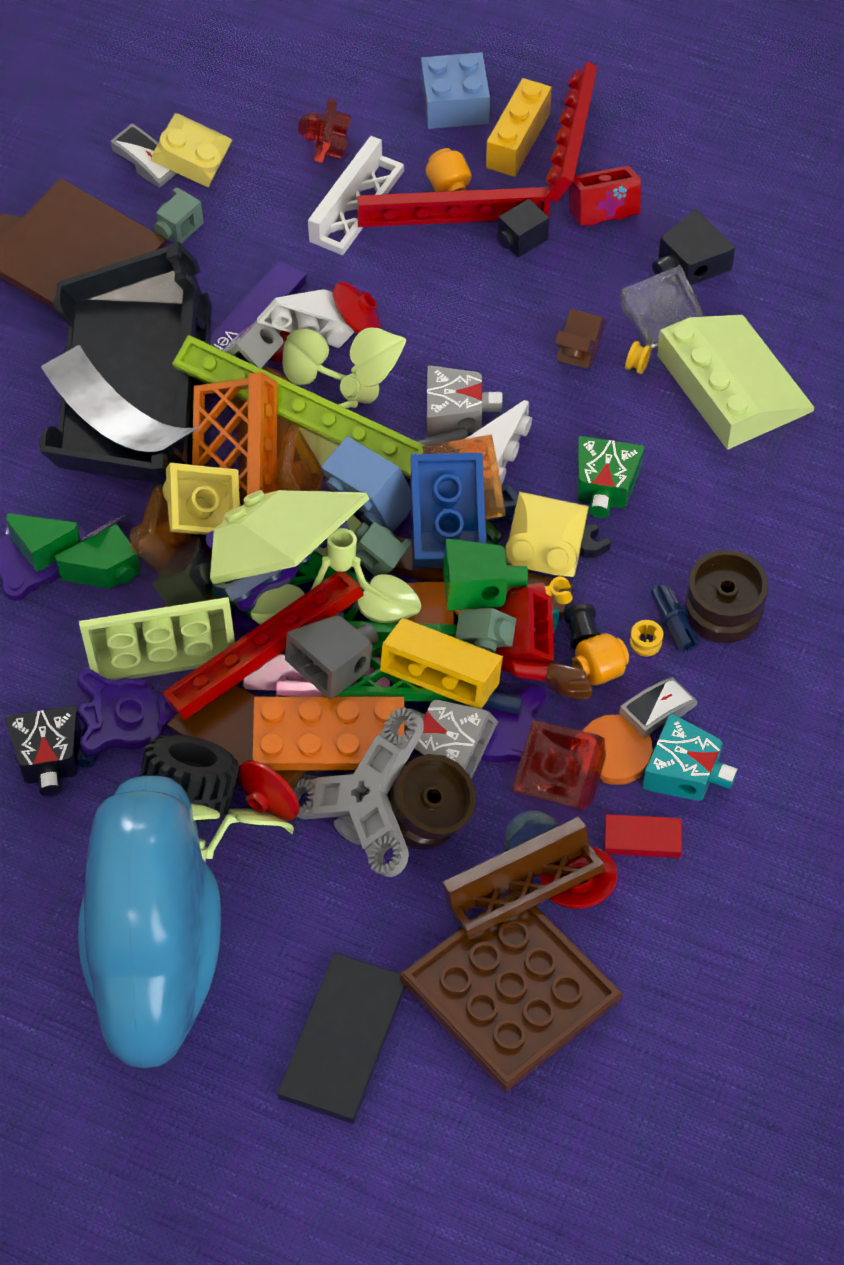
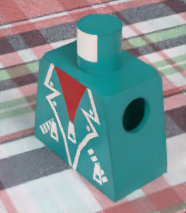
(686, 762)

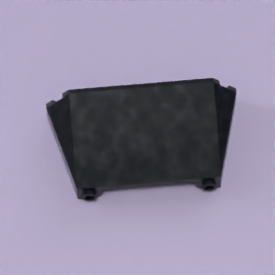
(131, 329)

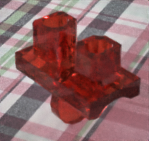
(323, 128)

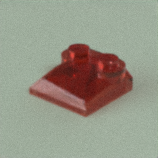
(560, 765)

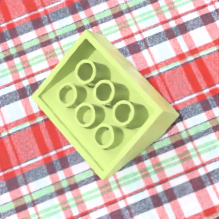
(731, 377)
(158, 639)

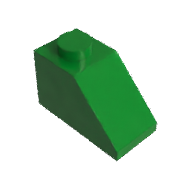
(99, 560)

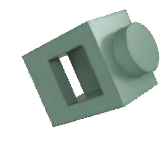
(179, 217)
(378, 548)
(486, 628)

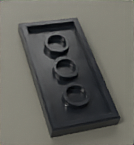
(342, 1038)

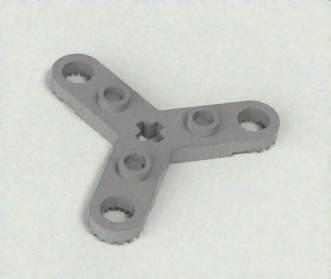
(373, 814)

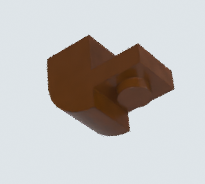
(580, 338)

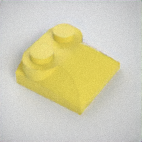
(191, 149)
(199, 496)
(546, 534)

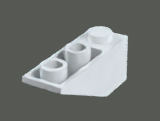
(308, 311)
(506, 433)

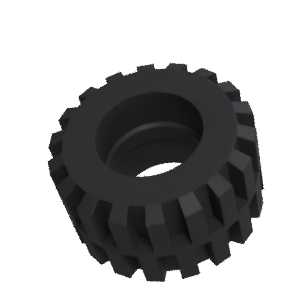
(197, 765)

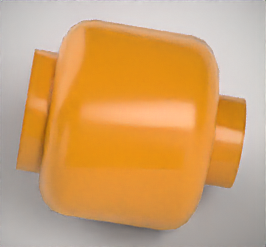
(448, 171)
(601, 658)

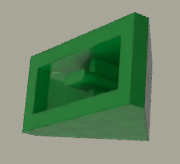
(41, 538)

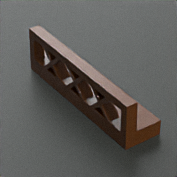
(516, 872)

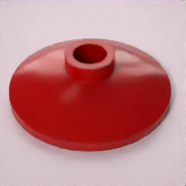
(356, 307)
(267, 790)
(590, 891)

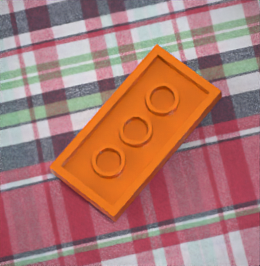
(318, 730)

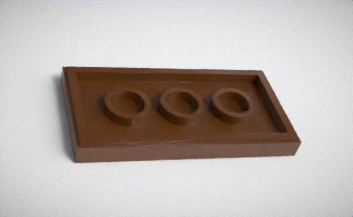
(230, 725)

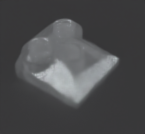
(659, 303)

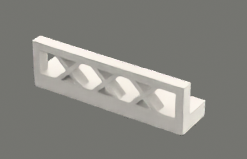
(345, 191)

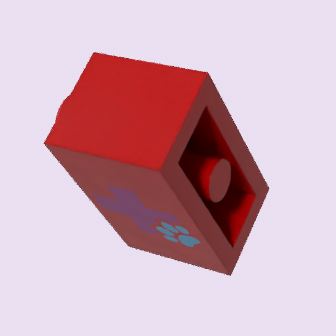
(605, 195)

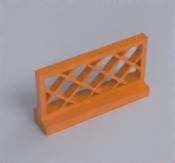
(261, 435)

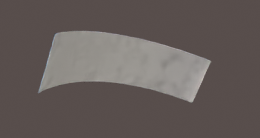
(104, 408)

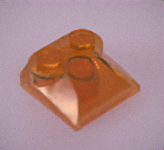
(297, 464)
(153, 536)

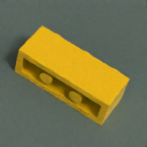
(518, 127)
(441, 663)

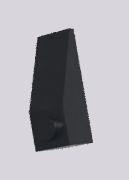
(187, 573)

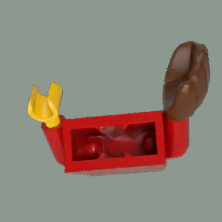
(533, 639)

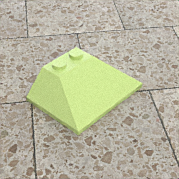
(277, 530)

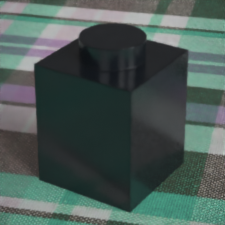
(523, 228)

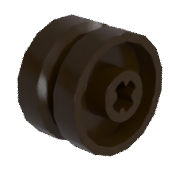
(726, 596)
(432, 800)

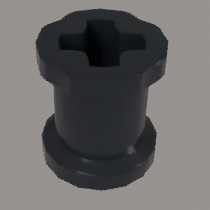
(581, 623)

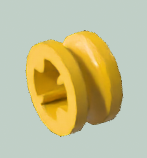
(638, 357)
(646, 648)

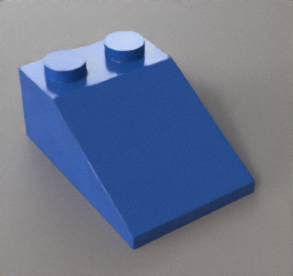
(445, 504)

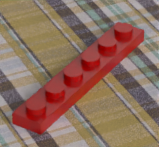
(571, 131)
(444, 206)
(260, 645)

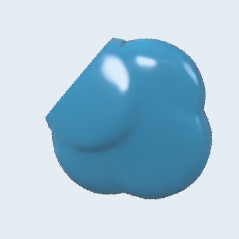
(147, 921)

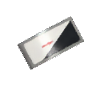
(138, 148)
(652, 706)

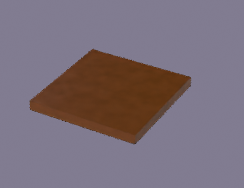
(68, 237)
(511, 992)

